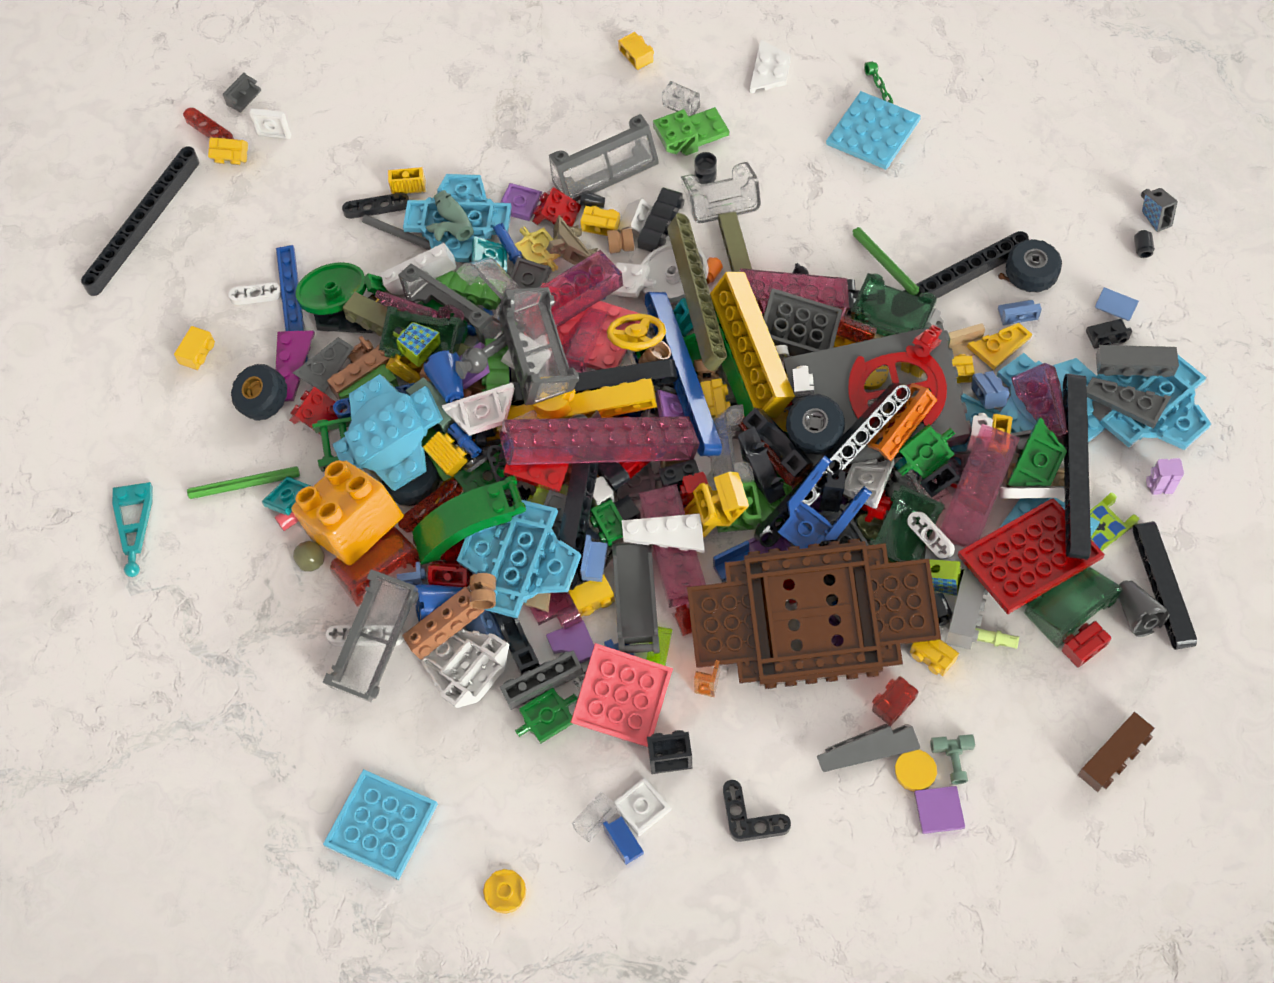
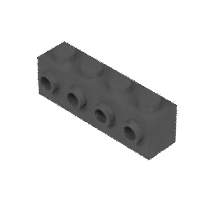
(1137, 360)
(540, 680)

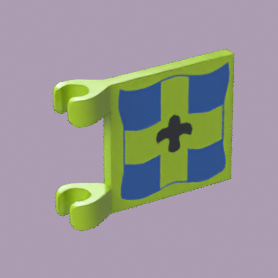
(1110, 525)

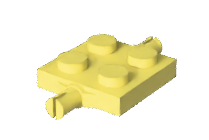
(534, 247)

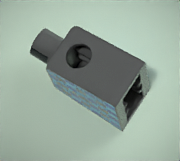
(1159, 208)

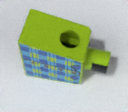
(417, 342)
(946, 576)

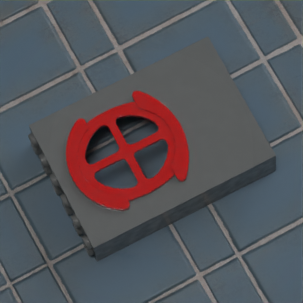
(844, 370)

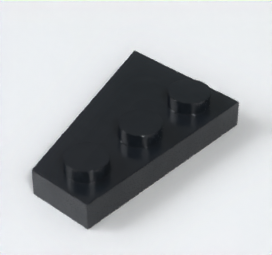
(338, 323)

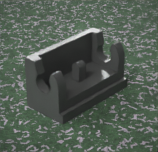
(241, 92)

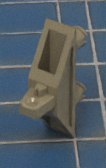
(567, 243)

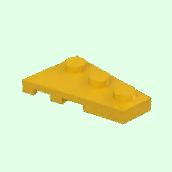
(1000, 346)

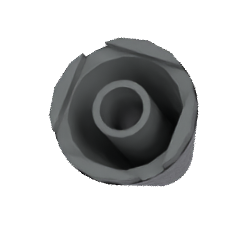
(1141, 609)

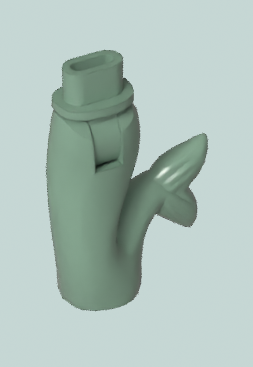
(450, 210)

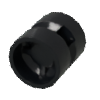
(705, 167)

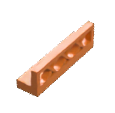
(904, 423)

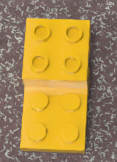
(718, 506)

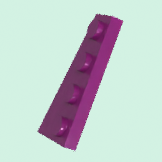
(291, 355)

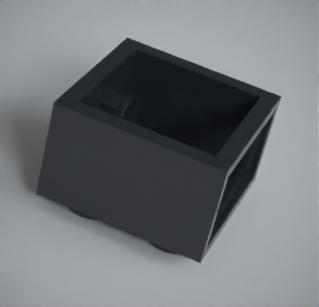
(668, 746)

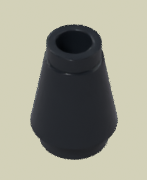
(591, 199)

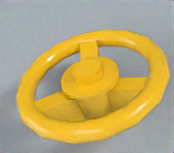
(634, 335)

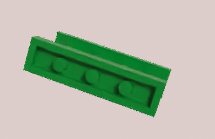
(323, 427)

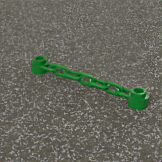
(871, 68)

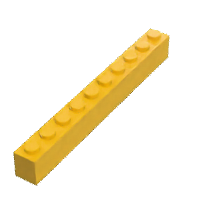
(607, 400)

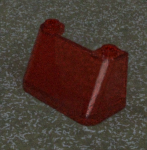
(384, 557)

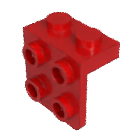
(554, 204)
(314, 407)

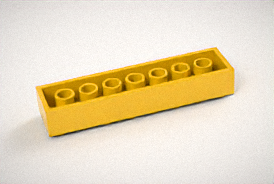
(751, 344)

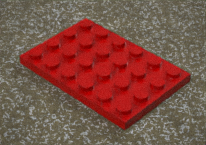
(1025, 557)

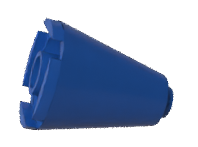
(443, 375)
(432, 597)

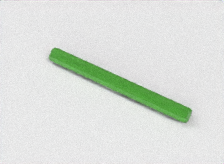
(885, 261)
(243, 482)

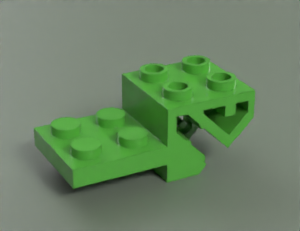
(687, 133)
(757, 511)

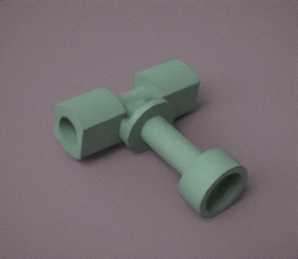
(954, 749)

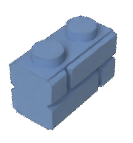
(989, 390)

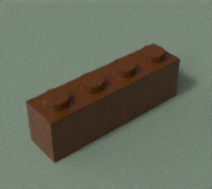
(1116, 751)

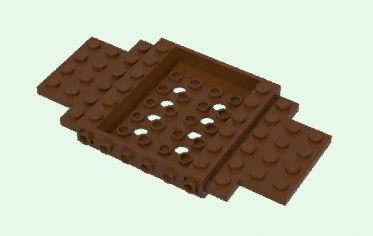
(877, 607)

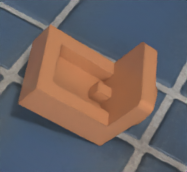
(362, 348)

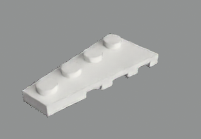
(669, 531)

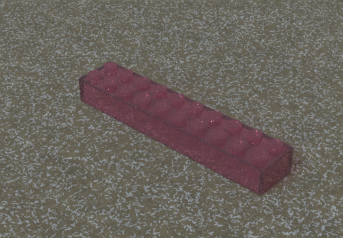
(598, 440)

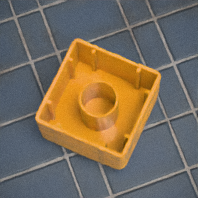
(346, 511)

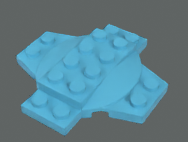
(471, 196)
(1015, 408)
(1181, 419)
(388, 431)
(522, 558)

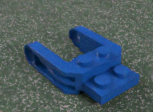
(808, 526)

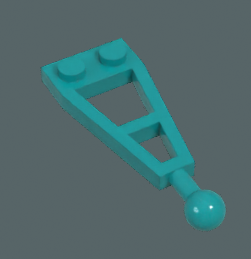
(128, 496)

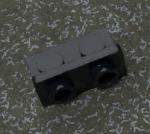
(1108, 333)
(674, 474)

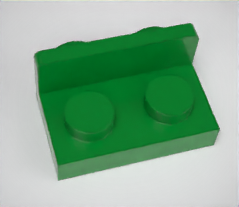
(607, 521)

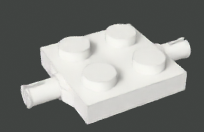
(634, 279)

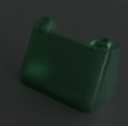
(891, 309)
(450, 331)
(900, 539)
(1072, 604)

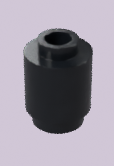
(1144, 244)

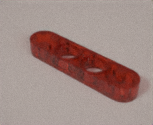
(209, 127)
(413, 518)

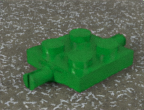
(926, 451)
(546, 715)

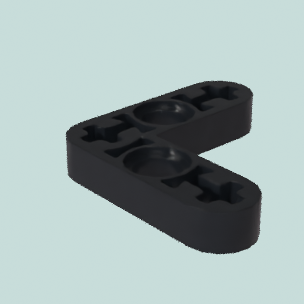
(748, 824)

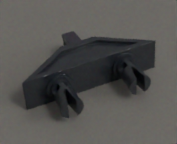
(764, 474)

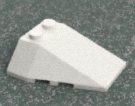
(466, 666)

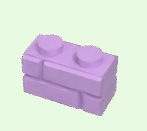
(1165, 476)

